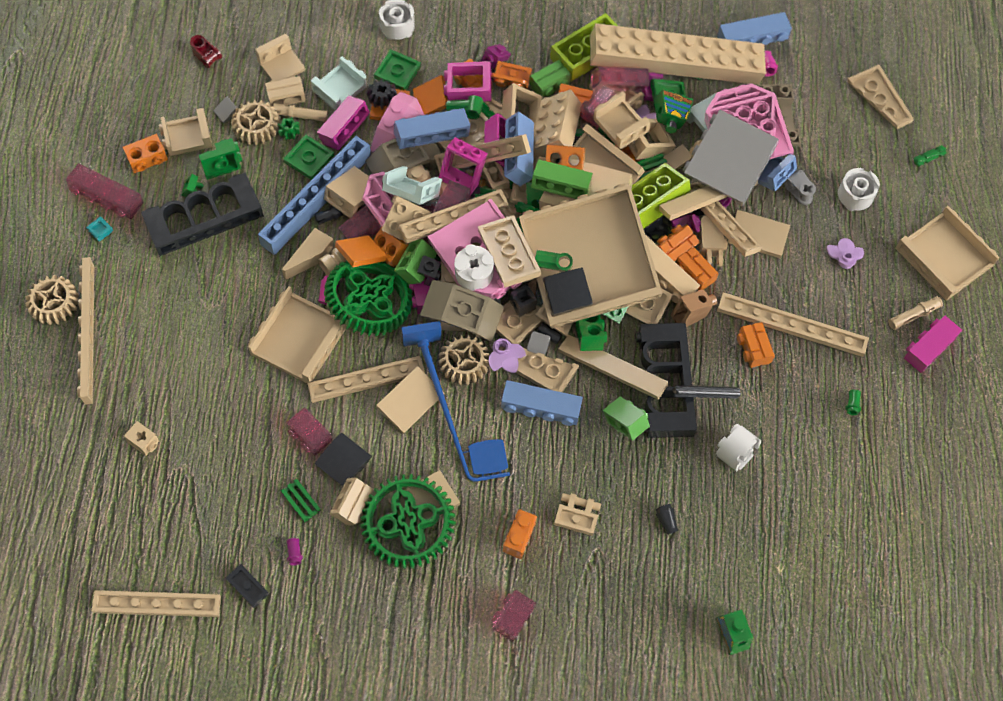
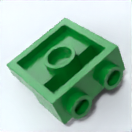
(222, 160)

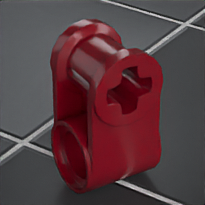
(205, 52)

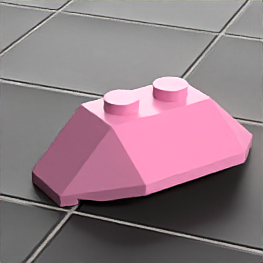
(400, 107)
(377, 200)

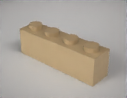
(670, 274)

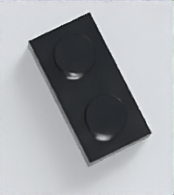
(247, 585)

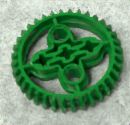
(368, 297)
(370, 531)

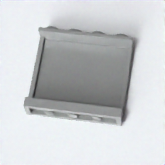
(731, 156)

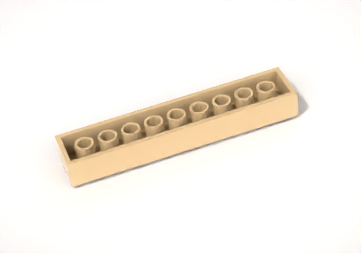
(677, 54)

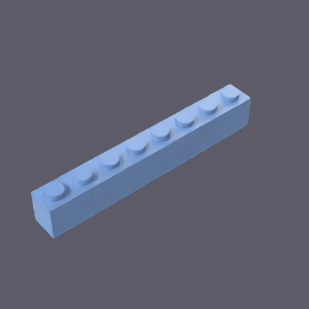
(311, 197)

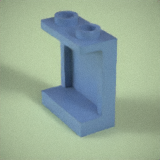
(777, 171)

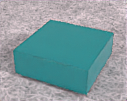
(99, 229)

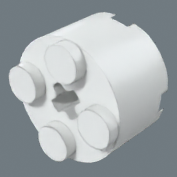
(396, 19)
(858, 189)
(482, 264)
(738, 447)

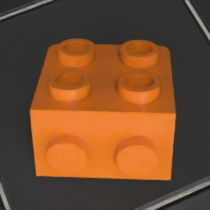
(510, 73)

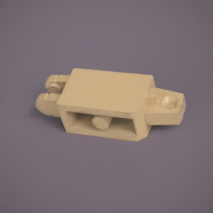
(711, 241)

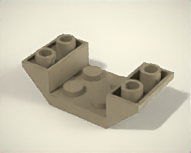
(785, 98)
(389, 157)
(462, 309)

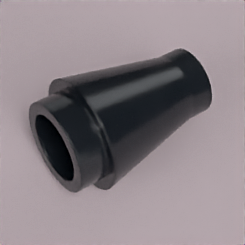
(667, 518)

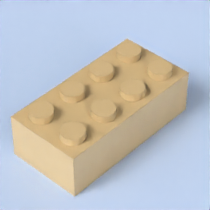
(556, 122)

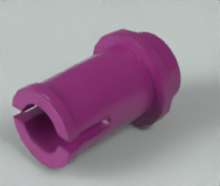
(294, 555)

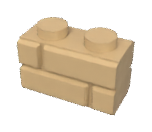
(285, 91)
(351, 501)

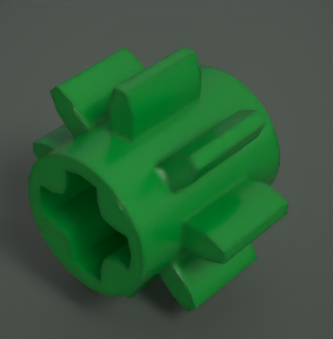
(289, 128)

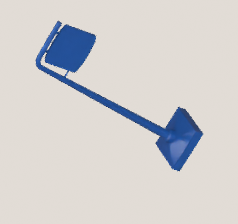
(486, 455)

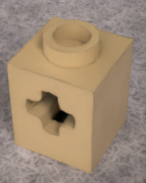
(139, 432)

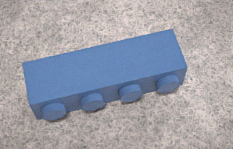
(757, 30)
(431, 128)
(520, 168)
(541, 403)

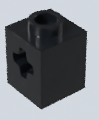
(523, 300)

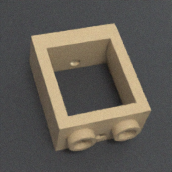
(526, 96)
(644, 150)

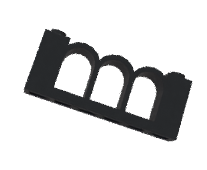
(238, 187)
(668, 337)

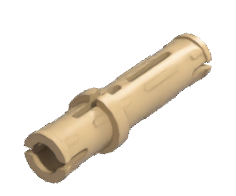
(299, 112)
(920, 310)

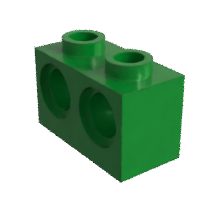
(591, 333)

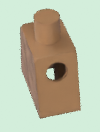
(693, 307)

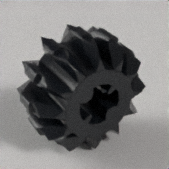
(381, 93)

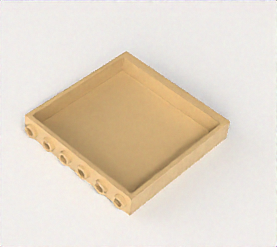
(604, 239)

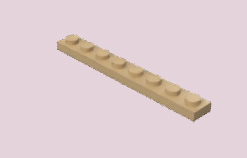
(793, 324)
(85, 338)

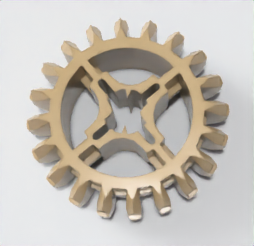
(259, 127)
(54, 306)
(453, 351)

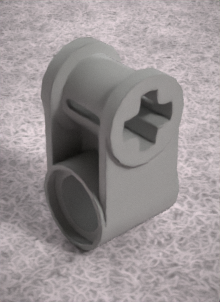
(800, 187)

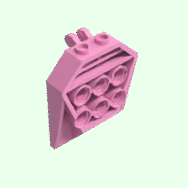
(758, 108)
(463, 233)

